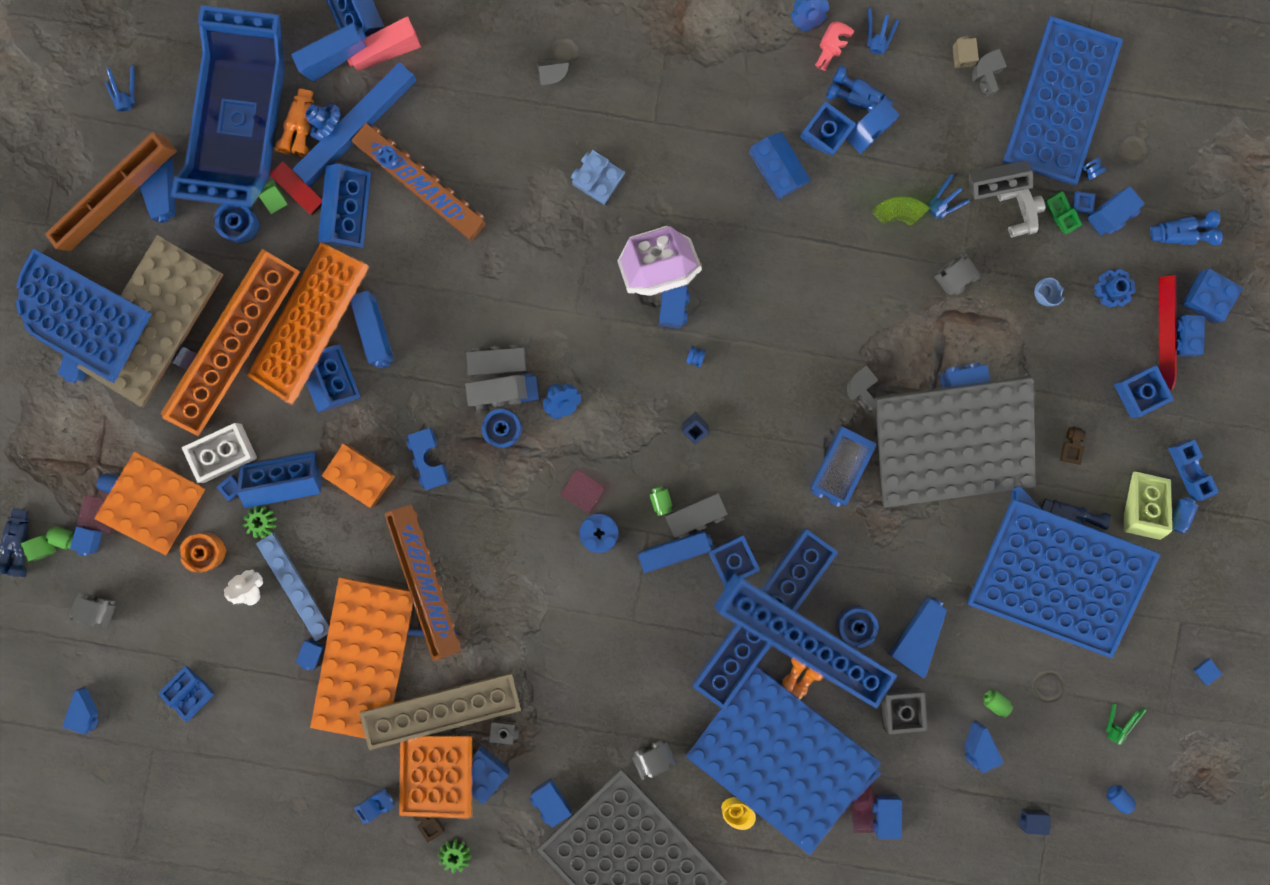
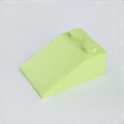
(1148, 506)

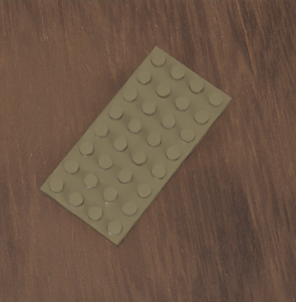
(175, 292)

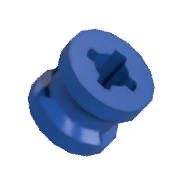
(384, 153)
(1094, 170)
(695, 356)

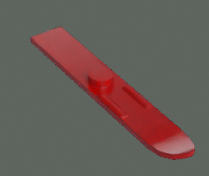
(1167, 330)

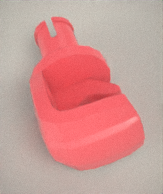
(830, 43)

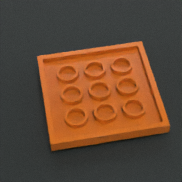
(150, 503)
(436, 777)

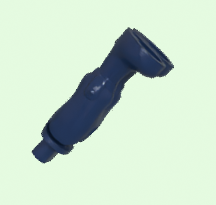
(1077, 514)
(13, 535)

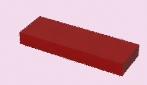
(296, 188)

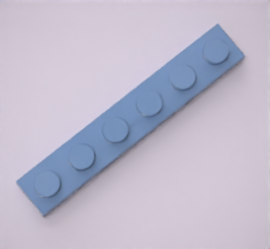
(294, 586)

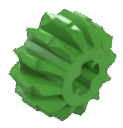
(255, 527)
(456, 849)

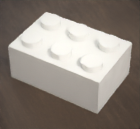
(219, 453)

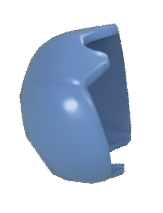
(1048, 292)

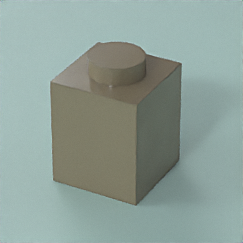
(965, 52)

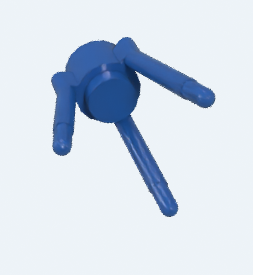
(879, 43)
(121, 100)
(939, 207)

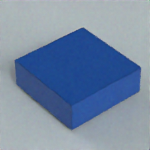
(1084, 202)
(229, 488)
(1207, 671)

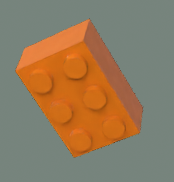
(358, 475)

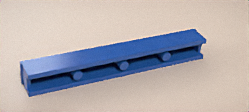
(366, 111)

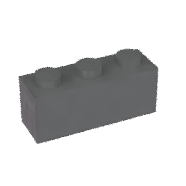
(1001, 179)
(496, 361)
(496, 392)
(696, 516)

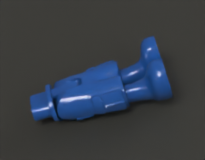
(861, 94)
(1185, 232)

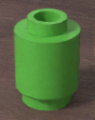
(661, 500)
(60, 537)
(997, 703)

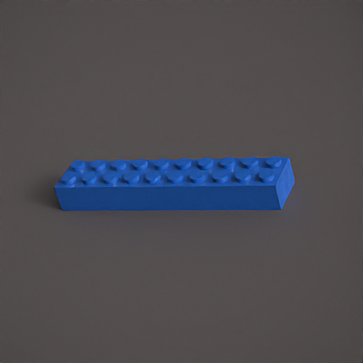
(804, 641)
(743, 650)

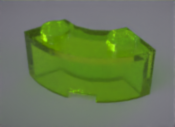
(900, 208)

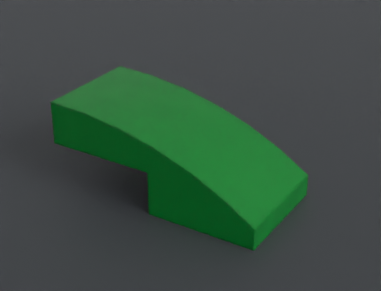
(1062, 213)

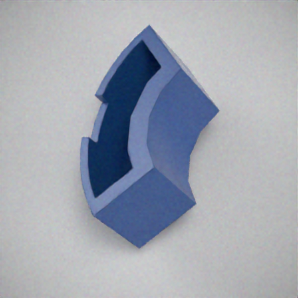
(878, 120)

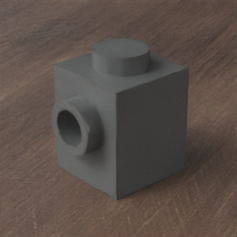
(503, 731)

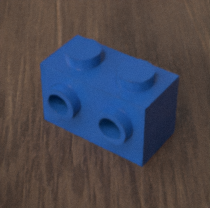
(1190, 335)

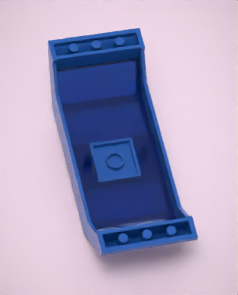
(233, 107)

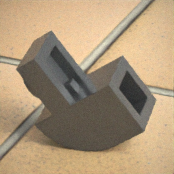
(986, 68)
(858, 386)

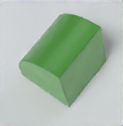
(272, 197)
(37, 548)

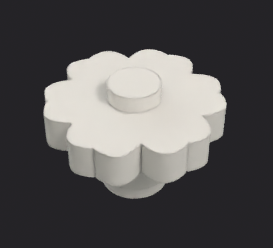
(244, 588)

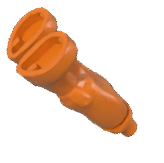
(296, 122)
(801, 688)

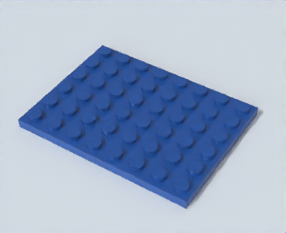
(1063, 578)
(783, 760)

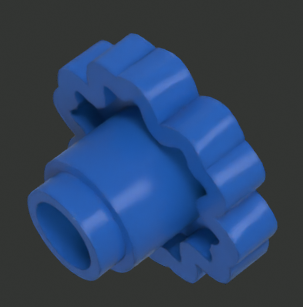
(809, 13)
(322, 120)
(1114, 288)
(561, 400)

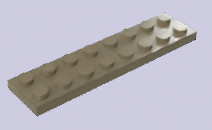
(440, 711)

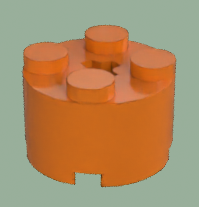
(192, 554)

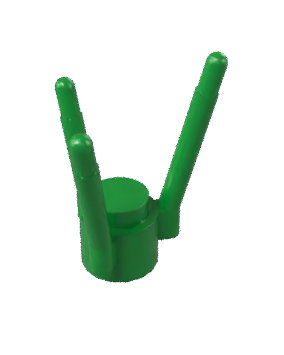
(1117, 733)

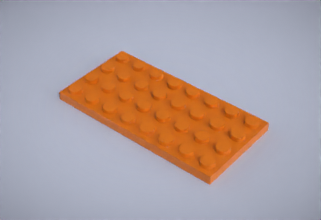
(307, 322)
(361, 654)

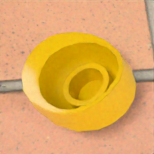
(738, 814)

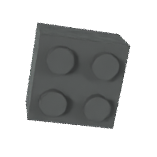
(904, 711)

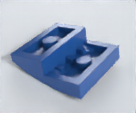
(186, 693)

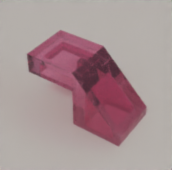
(862, 812)

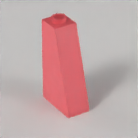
(386, 44)

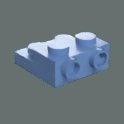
(597, 177)

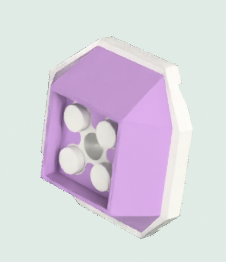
(658, 261)

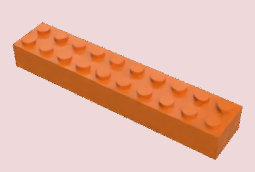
(229, 343)

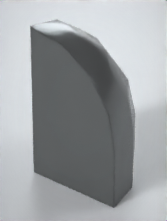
(552, 70)

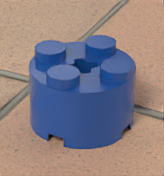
(245, 229)
(492, 424)
(592, 541)
(867, 630)

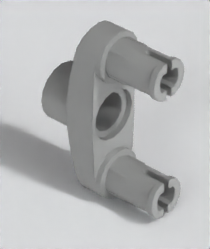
(1029, 208)

